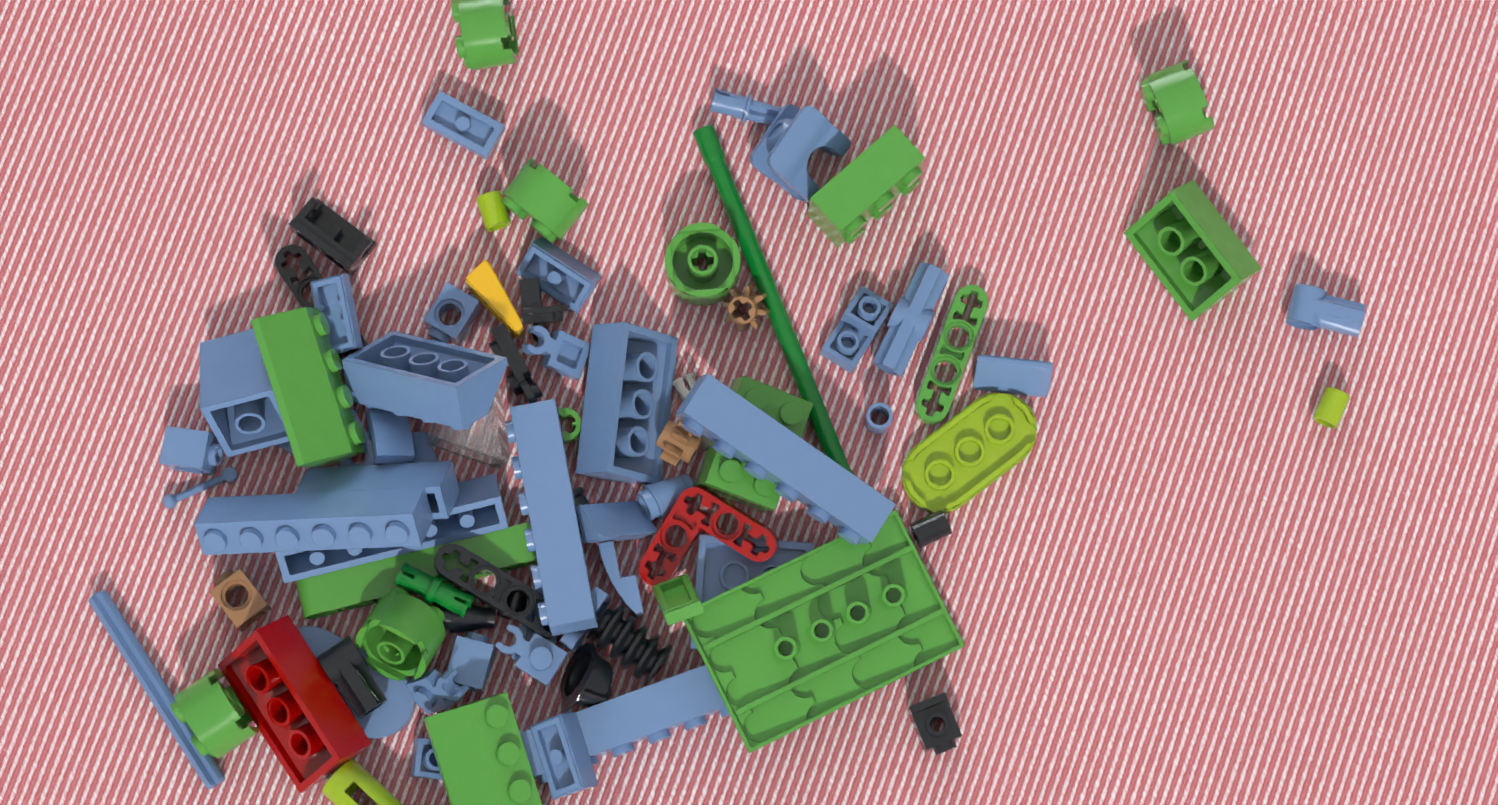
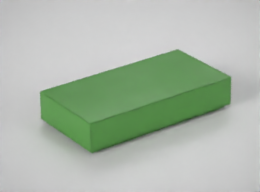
(677, 599)

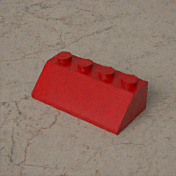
(293, 703)

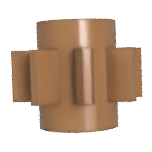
(741, 298)
(677, 443)

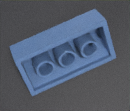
(424, 379)
(626, 403)

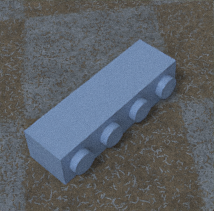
(436, 477)

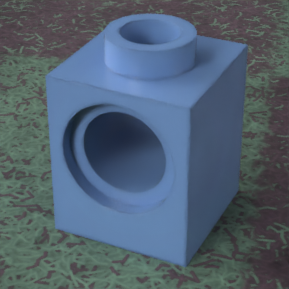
(454, 299)
(190, 451)
(472, 661)

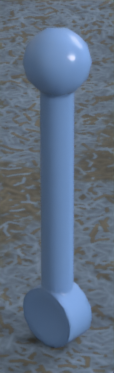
(228, 475)

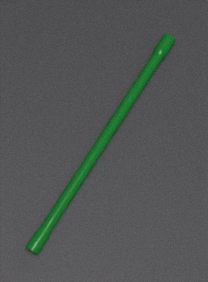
(714, 158)

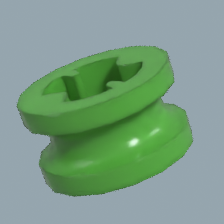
(564, 414)

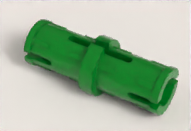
(434, 590)

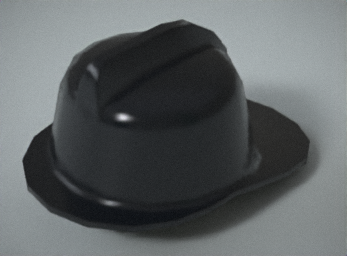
(586, 679)

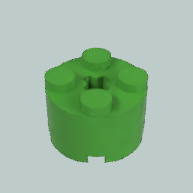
(486, 33)
(1177, 102)
(545, 199)
(721, 255)
(401, 635)
(213, 715)

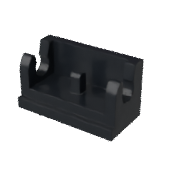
(332, 236)

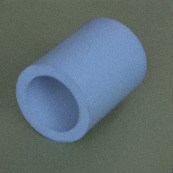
(878, 407)

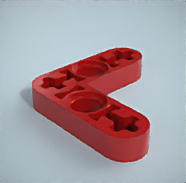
(693, 524)

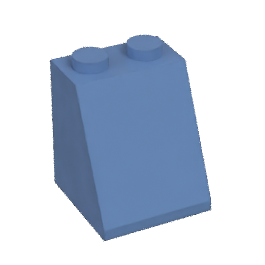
(238, 395)

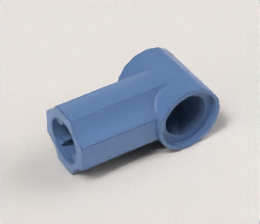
(1314, 309)

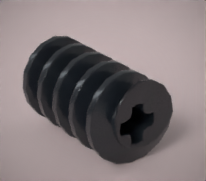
(631, 643)

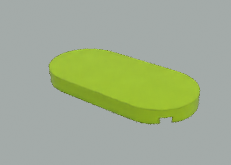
(969, 452)

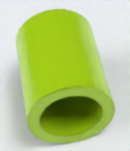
(493, 211)
(1331, 407)

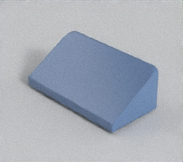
(559, 274)
(1012, 375)
(613, 522)
(564, 755)

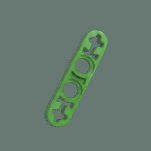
(947, 353)

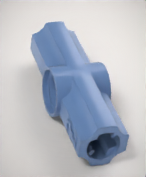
(910, 319)

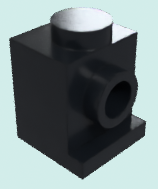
(923, 713)

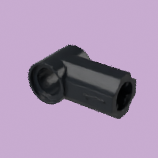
(348, 670)

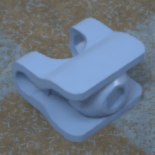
(787, 147)

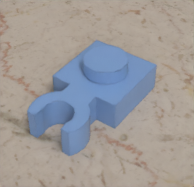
(561, 350)
(574, 639)
(537, 658)
(435, 691)

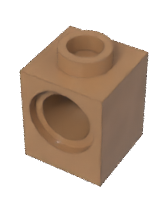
(249, 612)

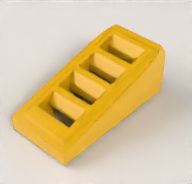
(489, 291)

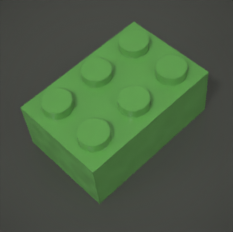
(867, 187)
(728, 475)

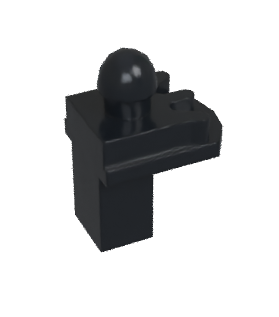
(532, 308)

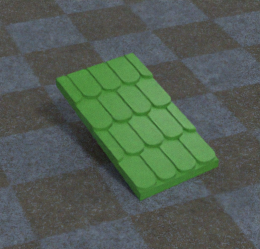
(822, 632)

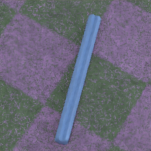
(153, 685)

